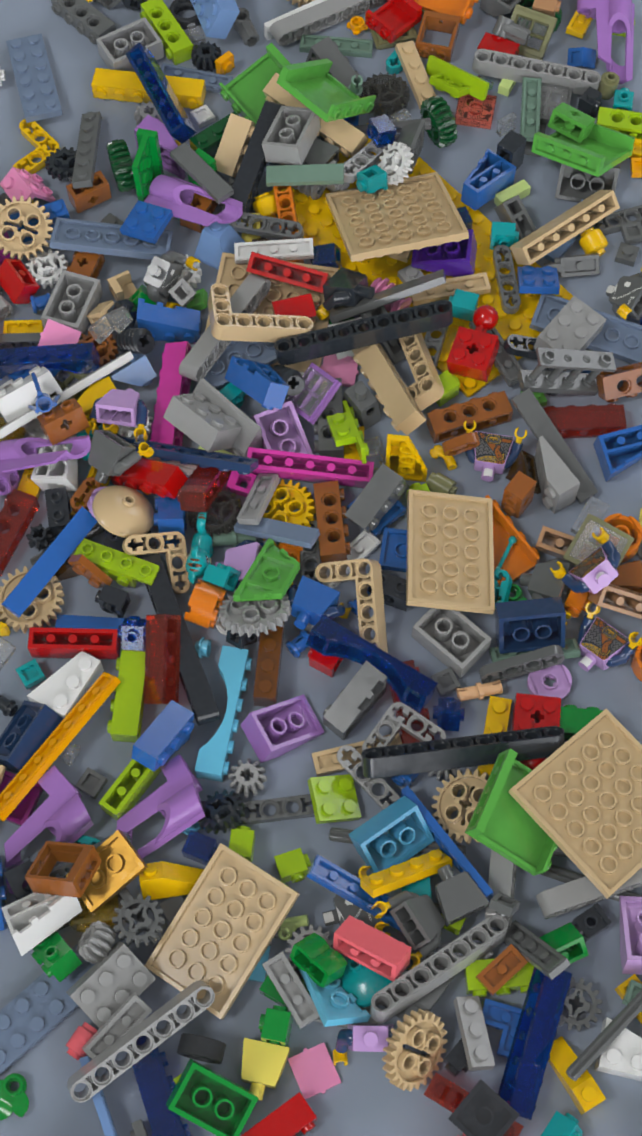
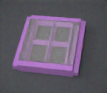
(316, 394)

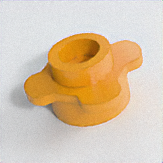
(357, 25)

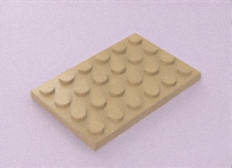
(450, 552)
(222, 928)

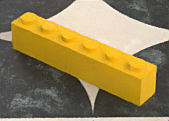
(127, 87)

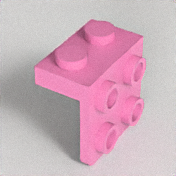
(23, 183)

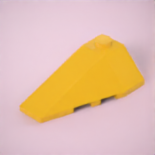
(404, 458)

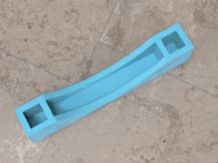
(213, 756)

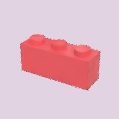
(372, 948)

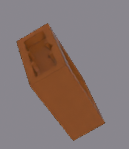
(432, 21)
(85, 861)

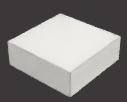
(202, 116)

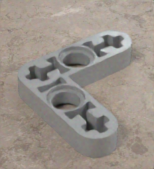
(398, 723)

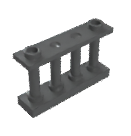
(566, 382)

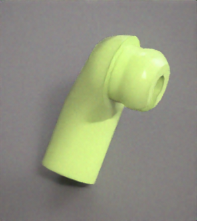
(291, 924)

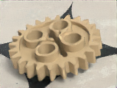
(27, 211)
(43, 608)
(449, 802)
(406, 1067)

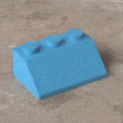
(392, 835)

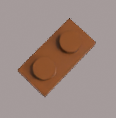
(86, 568)
(501, 969)

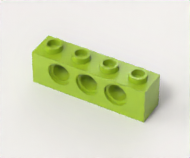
(175, 41)
(621, 121)

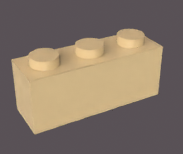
(233, 144)

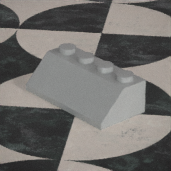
(250, 433)

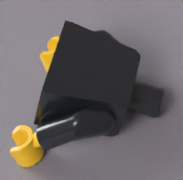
(346, 289)

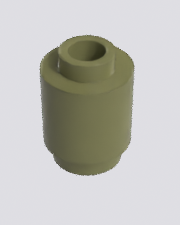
(608, 85)
(441, 484)

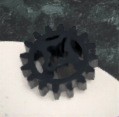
(61, 163)
(222, 811)

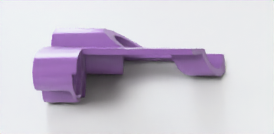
(616, 18)
(178, 195)
(23, 454)
(176, 801)
(60, 813)

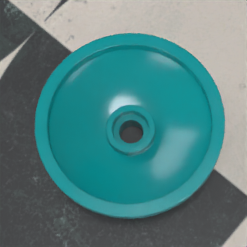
(362, 982)

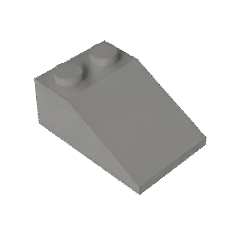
(556, 480)

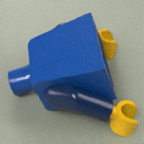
(313, 601)

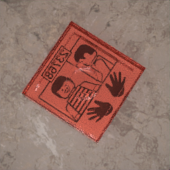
(475, 112)

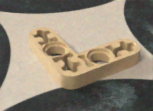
(170, 551)

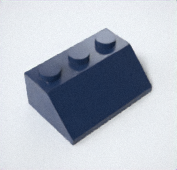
(26, 733)

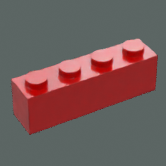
(287, 272)
(153, 478)
(71, 641)
(286, 1120)

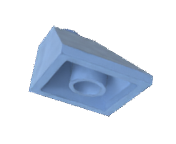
(214, 241)
(135, 372)

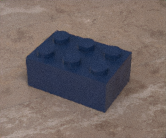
(529, 624)

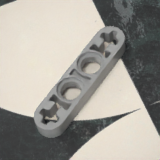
(364, 157)
(367, 783)

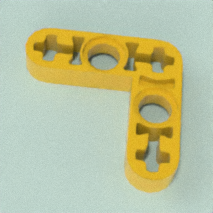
(41, 147)

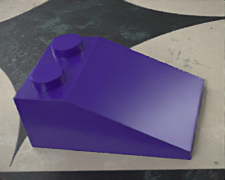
(453, 257)

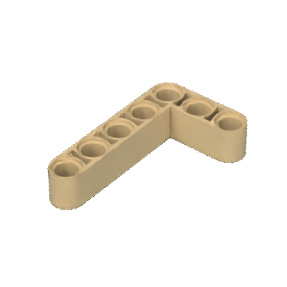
(250, 327)
(427, 383)
(364, 601)

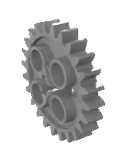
(253, 615)

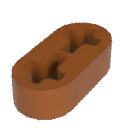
(461, 444)
(83, 493)

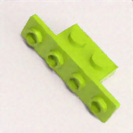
(455, 80)
(346, 431)
(118, 565)

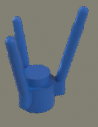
(43, 400)

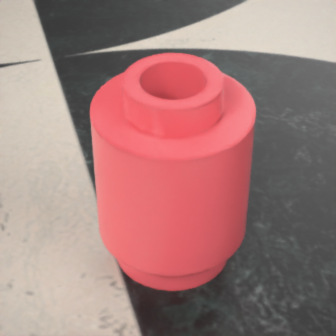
(79, 1039)

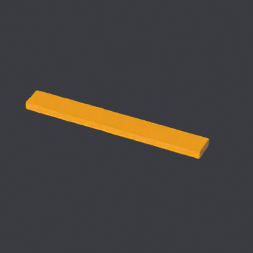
(56, 743)

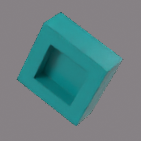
(30, 674)

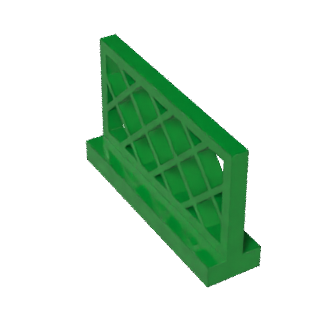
(147, 162)

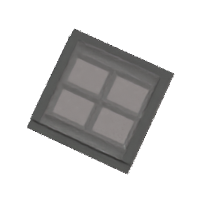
(551, 97)

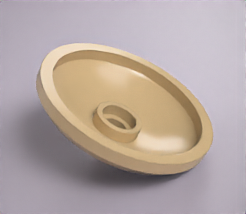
(123, 511)

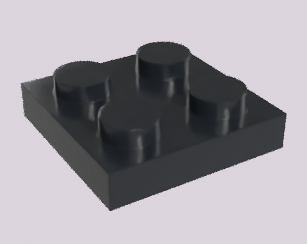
(483, 1113)

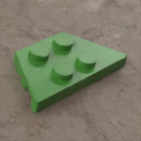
(268, 575)

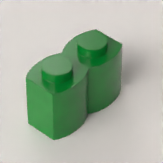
(318, 960)

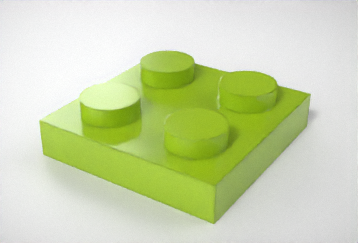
(334, 799)

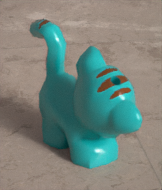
(200, 551)

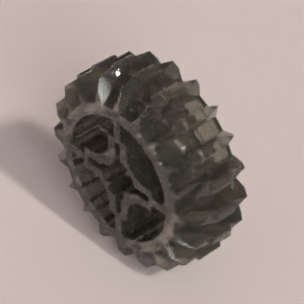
(390, 93)
(228, 504)

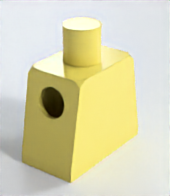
(262, 1065)

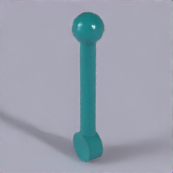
(512, 540)

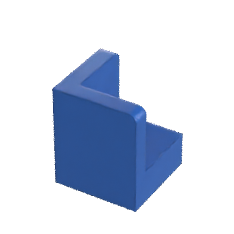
(582, 57)

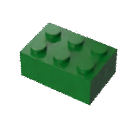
(211, 1100)

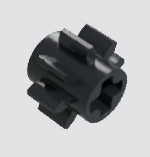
(43, 541)

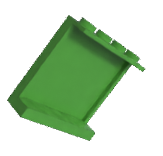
(247, 88)
(322, 92)
(594, 155)
(505, 825)

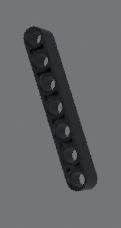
(254, 159)

